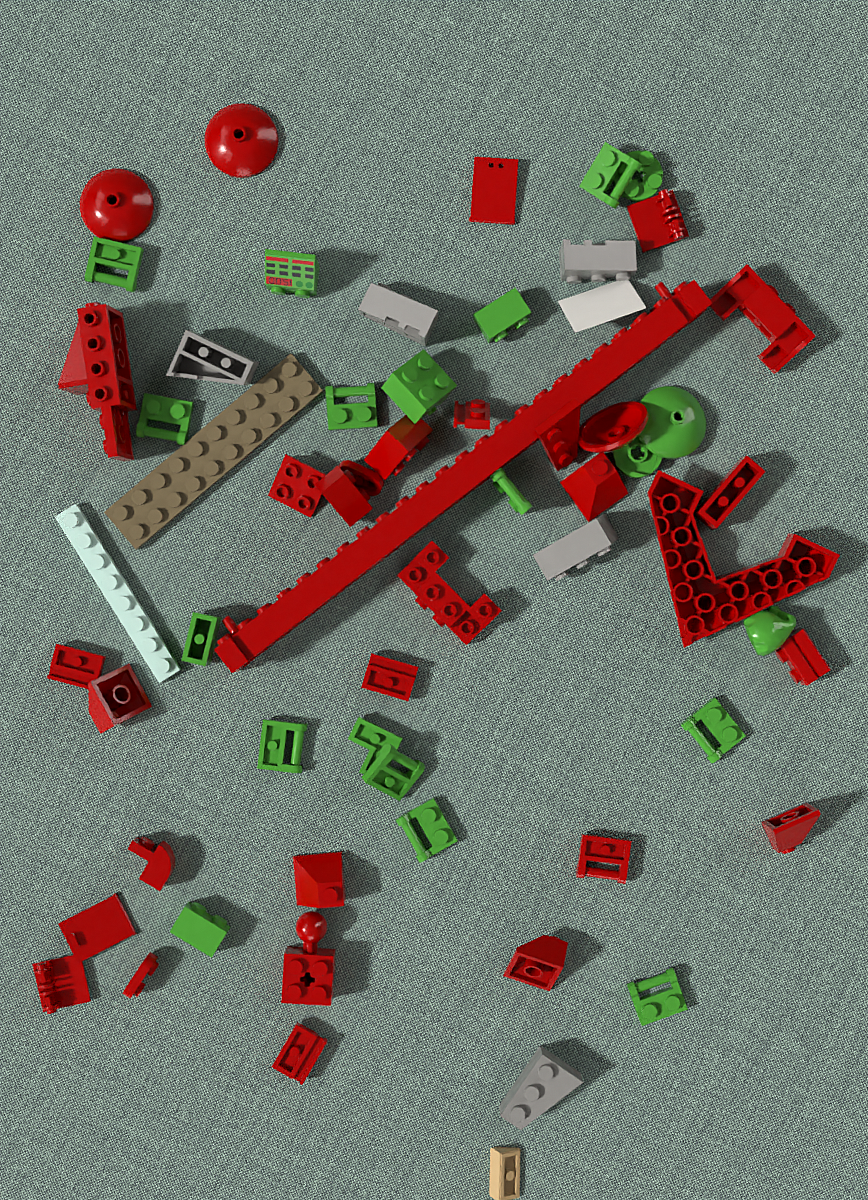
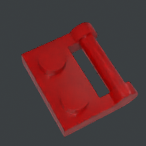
(603, 850)

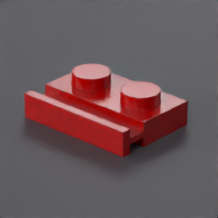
(472, 414)
(75, 666)
(389, 677)
(299, 1053)

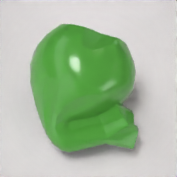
(769, 629)

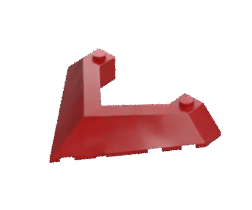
(710, 602)

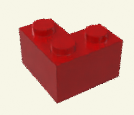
(398, 445)

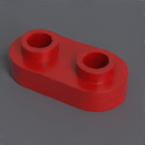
(365, 477)
(136, 985)

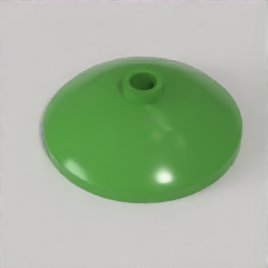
(662, 432)

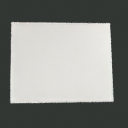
(601, 305)

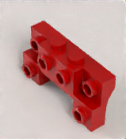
(767, 312)
(446, 604)

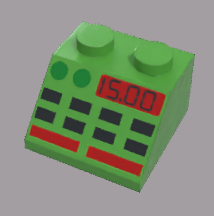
(291, 273)

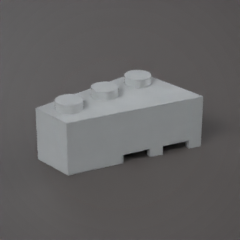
(597, 261)
(399, 313)
(210, 361)
(576, 548)
(538, 1088)

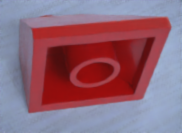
(594, 486)
(116, 698)
(790, 827)
(319, 880)
(538, 962)

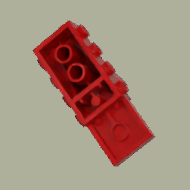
(102, 370)

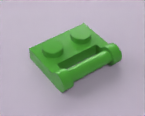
(605, 170)
(116, 256)
(167, 411)
(351, 415)
(504, 484)
(720, 726)
(274, 742)
(389, 779)
(434, 826)
(660, 1003)

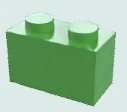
(502, 316)
(201, 638)
(200, 928)

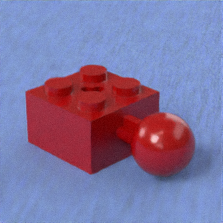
(317, 961)

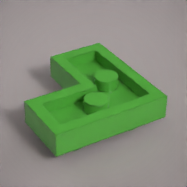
(373, 738)

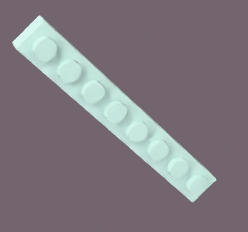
(118, 593)

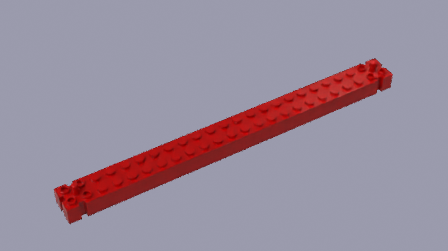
(455, 483)

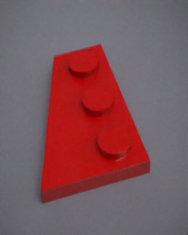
(560, 434)

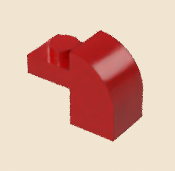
(160, 861)

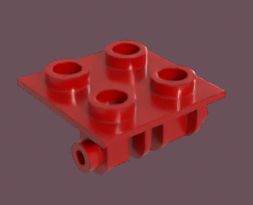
(657, 221)
(296, 486)
(61, 983)

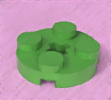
(650, 181)
(634, 468)

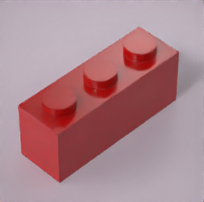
(729, 492)

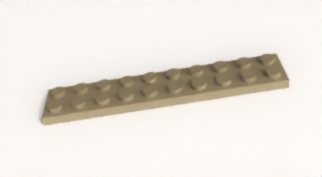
(213, 451)

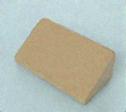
(504, 1173)

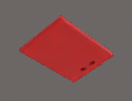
(494, 190)
(97, 928)

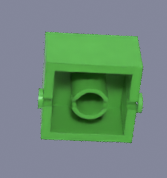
(419, 386)

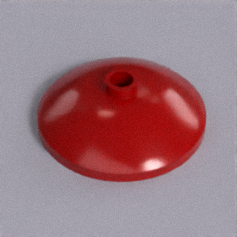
(243, 155)
(127, 216)
(613, 427)

